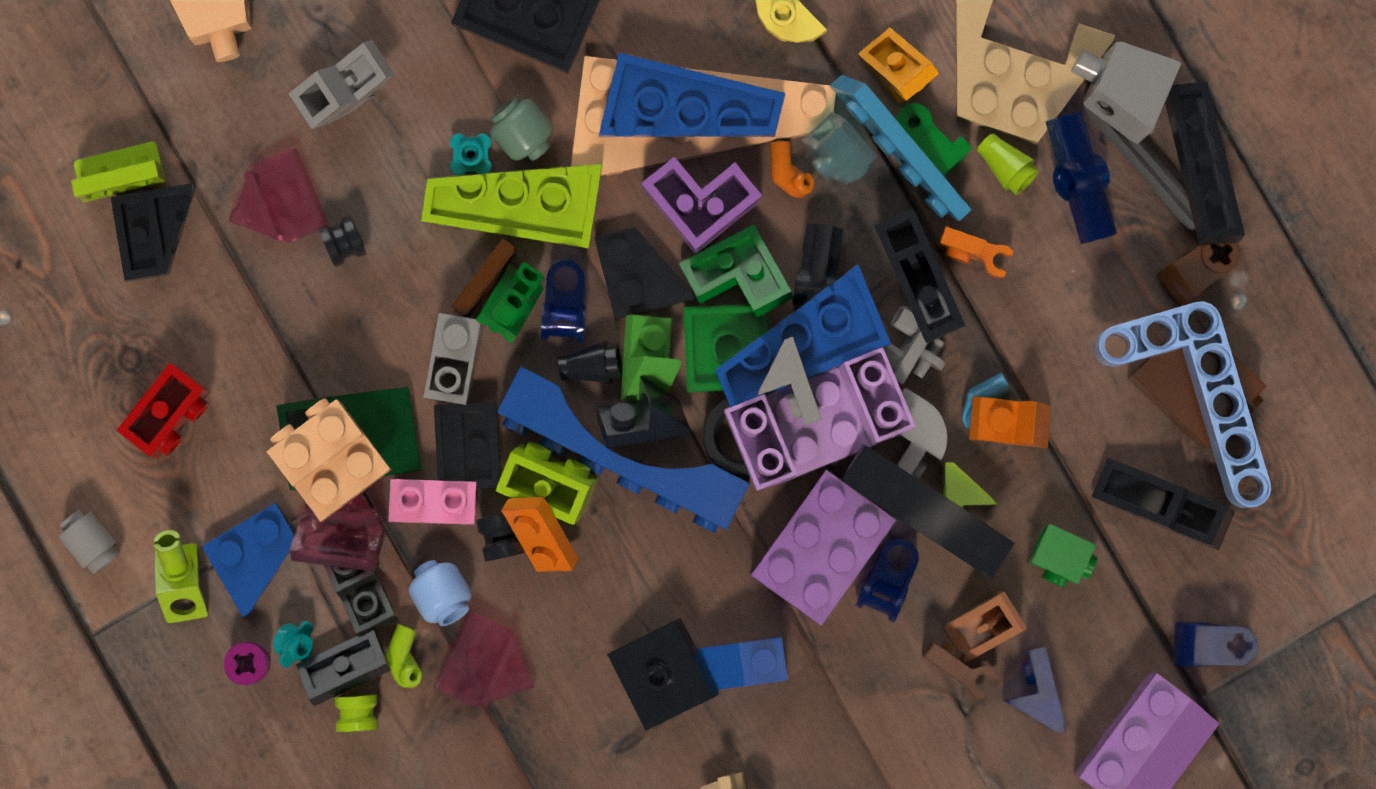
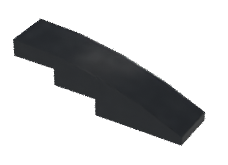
(927, 511)

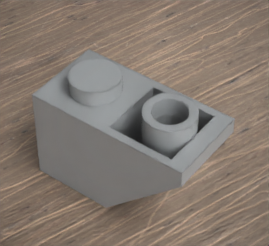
(453, 359)

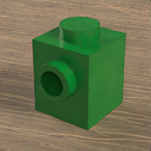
(1062, 556)

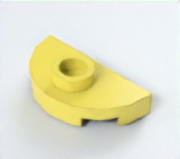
(789, 20)

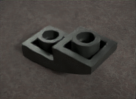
(362, 598)

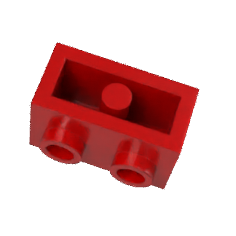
(164, 412)

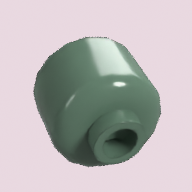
(521, 129)

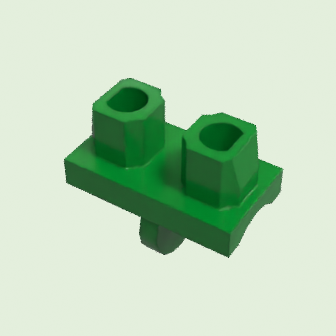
(512, 301)

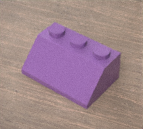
(1148, 740)

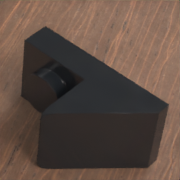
(650, 418)

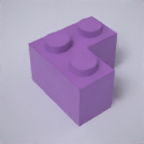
(697, 212)

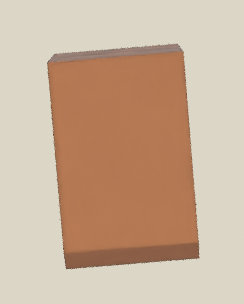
(985, 626)

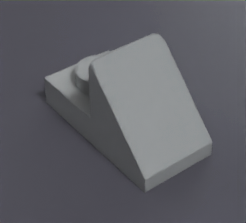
(789, 370)

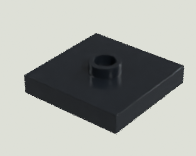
(663, 674)

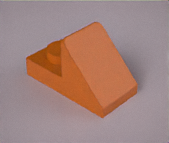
(1010, 422)

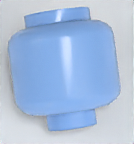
(440, 592)

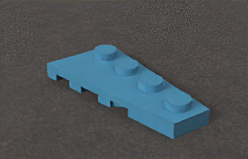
(896, 142)

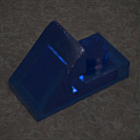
(1043, 703)

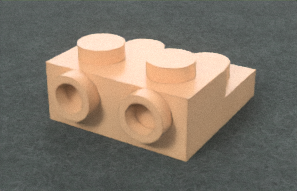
(327, 458)

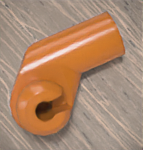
(785, 174)

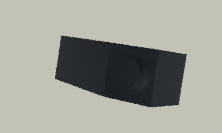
(919, 275)

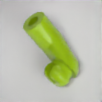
(403, 665)

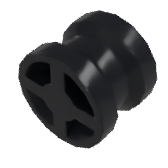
(342, 241)

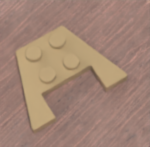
(1011, 87)

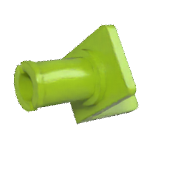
(177, 577)

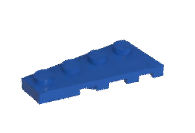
(680, 102)
(826, 330)

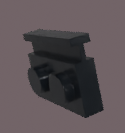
(468, 443)

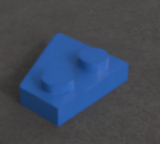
(251, 555)

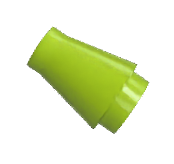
(1008, 164)

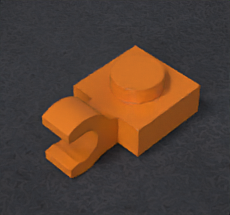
(963, 247)

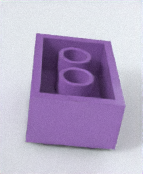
(823, 547)

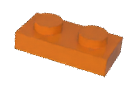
(540, 534)

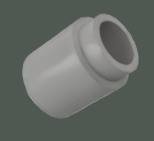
(88, 541)

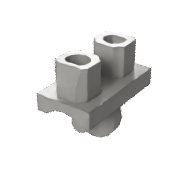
(913, 348)

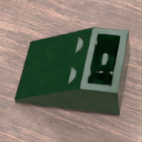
(381, 415)

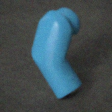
(991, 388)

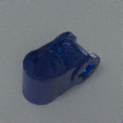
(564, 305)
(888, 581)
(1205, 644)

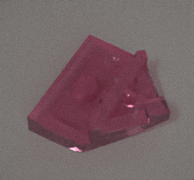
(279, 199)
(345, 539)
(483, 663)

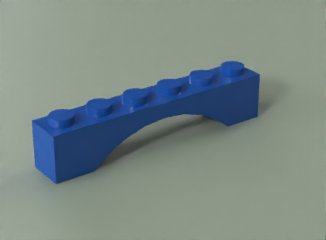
(702, 490)

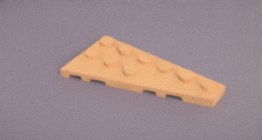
(801, 112)

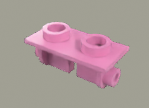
(432, 501)

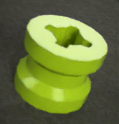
(356, 713)

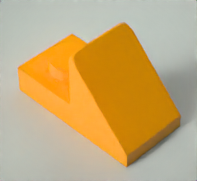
(897, 65)

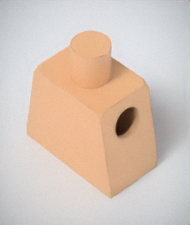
(215, 23)

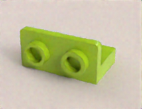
(118, 172)

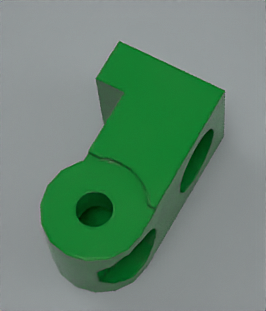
(936, 146)

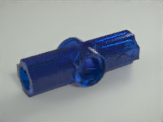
(1081, 177)

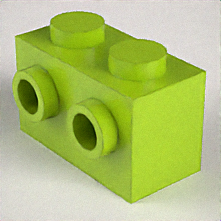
(535, 473)

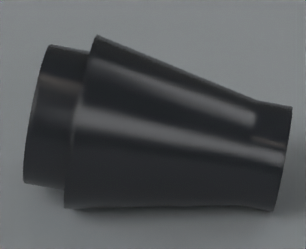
(594, 364)

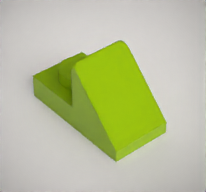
(962, 489)

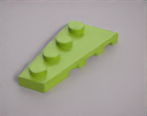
(528, 204)

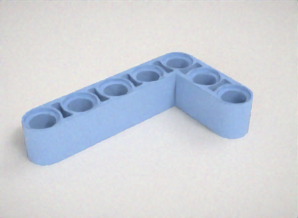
(1205, 386)

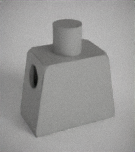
(1127, 87)

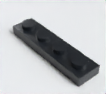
(1203, 164)

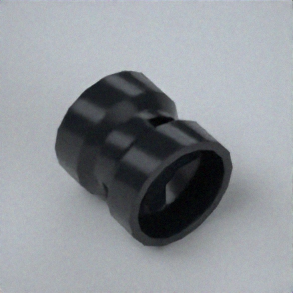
(495, 527)

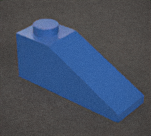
(745, 663)

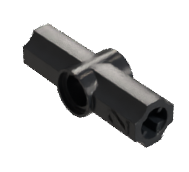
(818, 262)

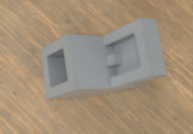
(342, 87)
(926, 438)

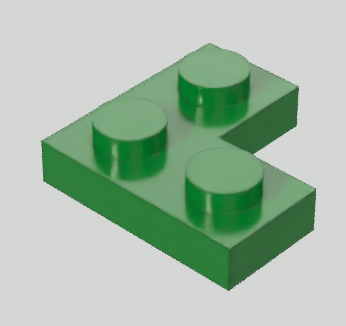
(740, 261)

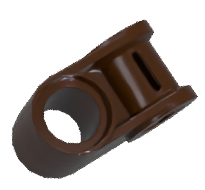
(1194, 272)

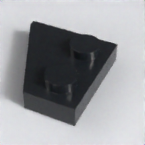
(150, 229)
(637, 275)

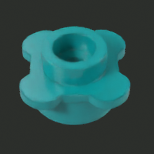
(477, 164)
(293, 643)

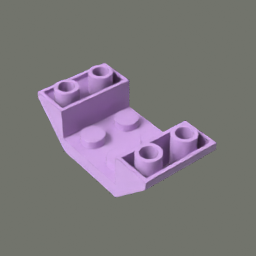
(857, 407)

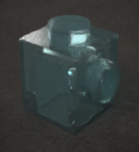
(839, 150)

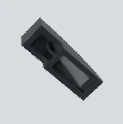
(1163, 504)

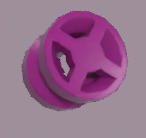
(252, 658)

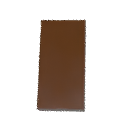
(485, 279)

